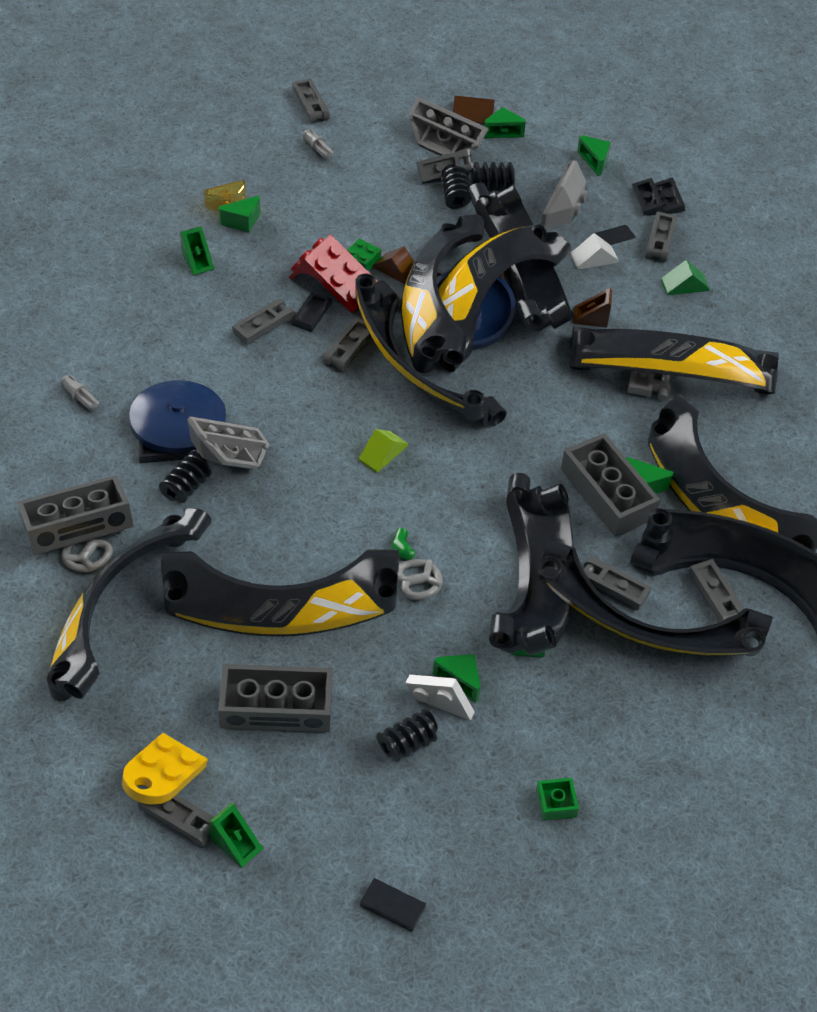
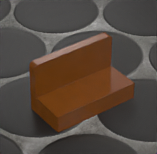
(473, 108)

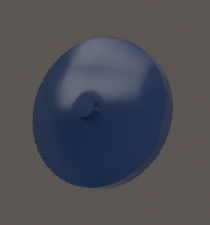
(494, 315)
(162, 411)

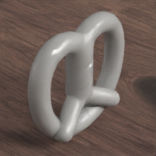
(86, 552)
(420, 578)

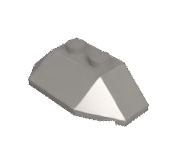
(444, 130)
(566, 198)
(228, 442)

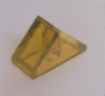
(224, 194)

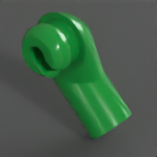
(399, 542)

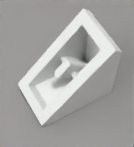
(593, 253)

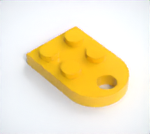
(162, 767)

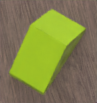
(381, 449)

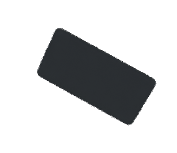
(616, 234)

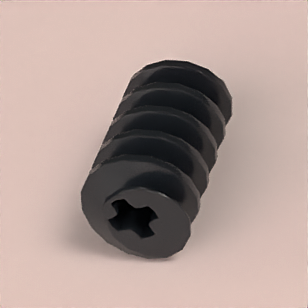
(493, 174)
(455, 186)
(185, 477)
(408, 734)

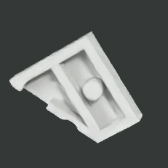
(440, 693)

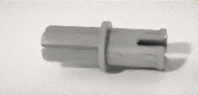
(317, 144)
(79, 392)

